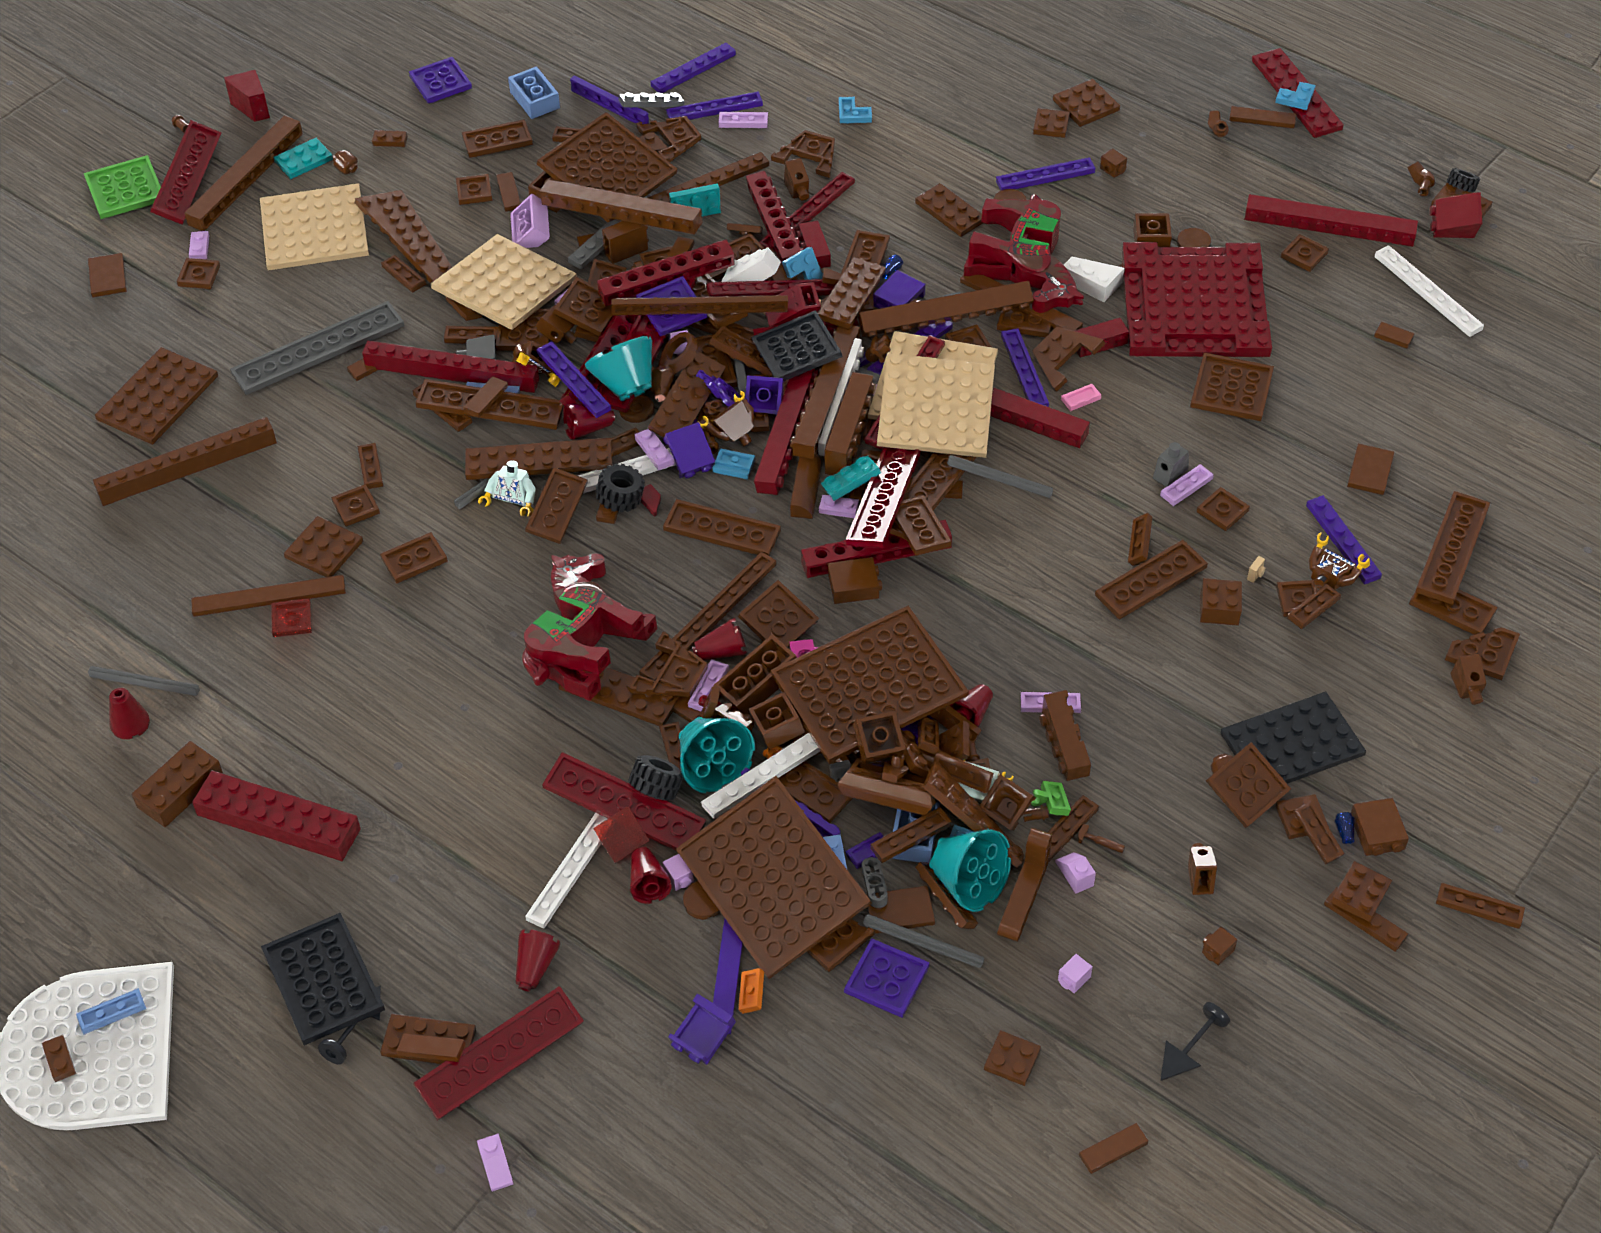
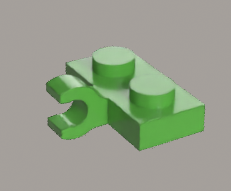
(1054, 797)

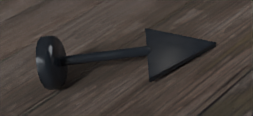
(333, 1050)
(1178, 1061)

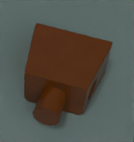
(799, 185)
(555, 327)
(1469, 678)
(1203, 859)

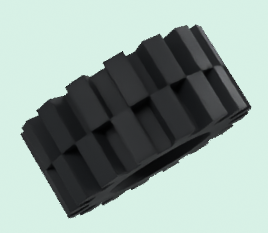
(1463, 180)

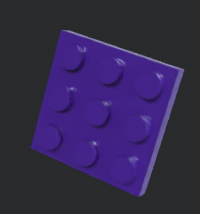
(440, 80)
(671, 322)
(886, 978)

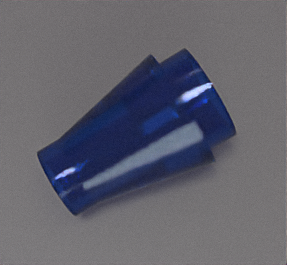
(892, 265)
(1345, 826)

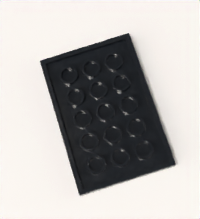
(1298, 737)
(322, 978)

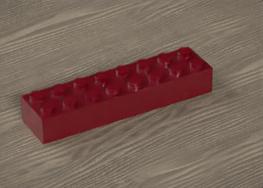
(276, 815)

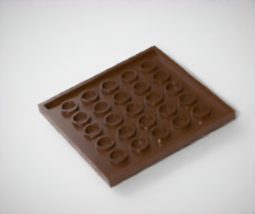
(608, 159)

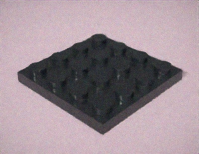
(796, 346)

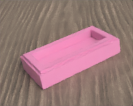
(1081, 397)

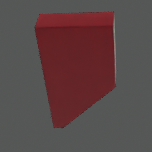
(651, 499)

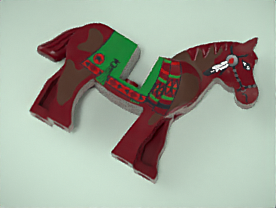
(1028, 253)
(565, 644)

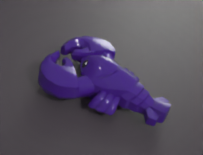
(719, 388)

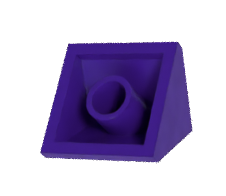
(764, 393)

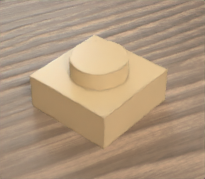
(1256, 569)

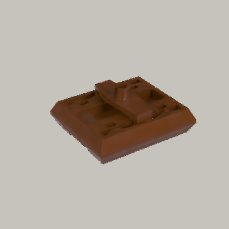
(887, 784)

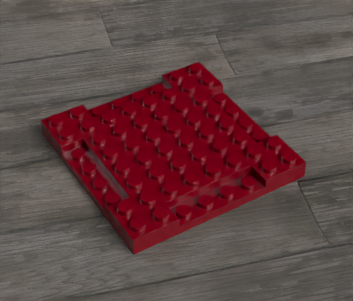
(1195, 300)

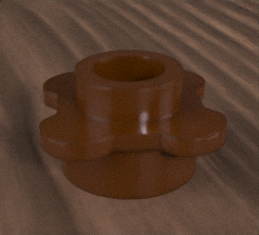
(714, 407)

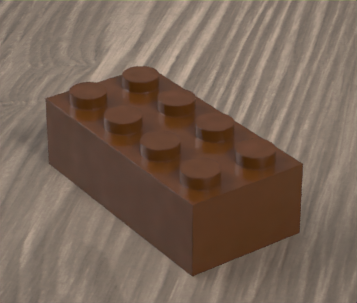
(751, 678)
(175, 784)

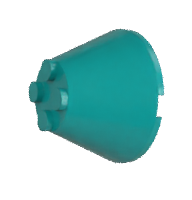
(626, 368)
(714, 752)
(973, 867)

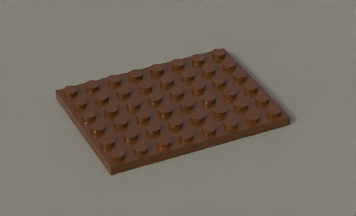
(868, 674)
(773, 877)

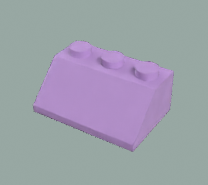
(530, 223)

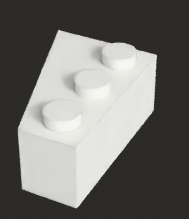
(753, 267)
(1094, 277)

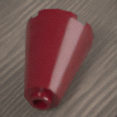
(583, 422)
(721, 643)
(975, 705)
(126, 715)
(648, 877)
(533, 957)

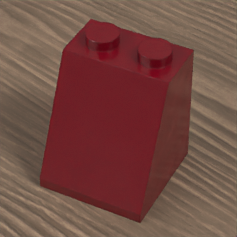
(247, 95)
(1456, 216)

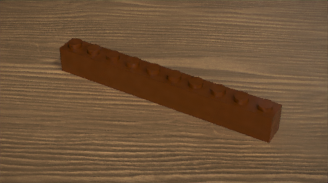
(243, 173)
(621, 206)
(946, 308)
(821, 396)
(184, 461)

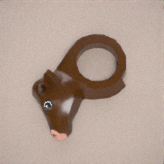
(663, 374)

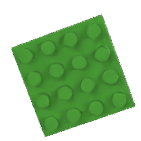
(123, 186)

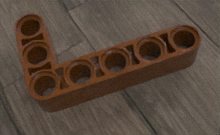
(1027, 884)

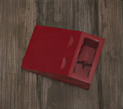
(801, 301)

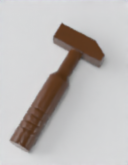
(1099, 840)

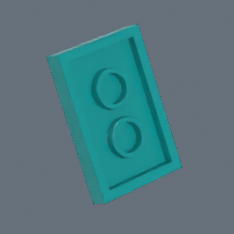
(303, 158)
(704, 197)
(850, 477)

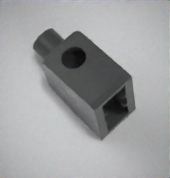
(480, 347)
(1175, 460)

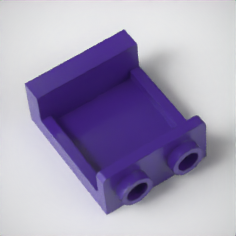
(898, 290)
(690, 450)
(702, 1030)

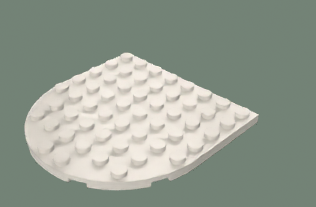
(117, 1067)

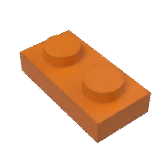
(751, 990)

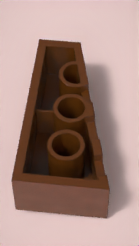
(1064, 736)

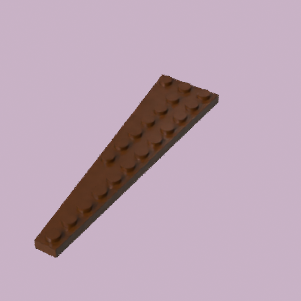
(411, 237)

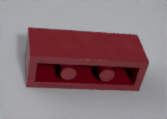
(812, 236)
(1112, 332)

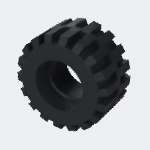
(620, 487)
(656, 777)

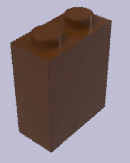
(624, 240)
(854, 580)
(1379, 827)

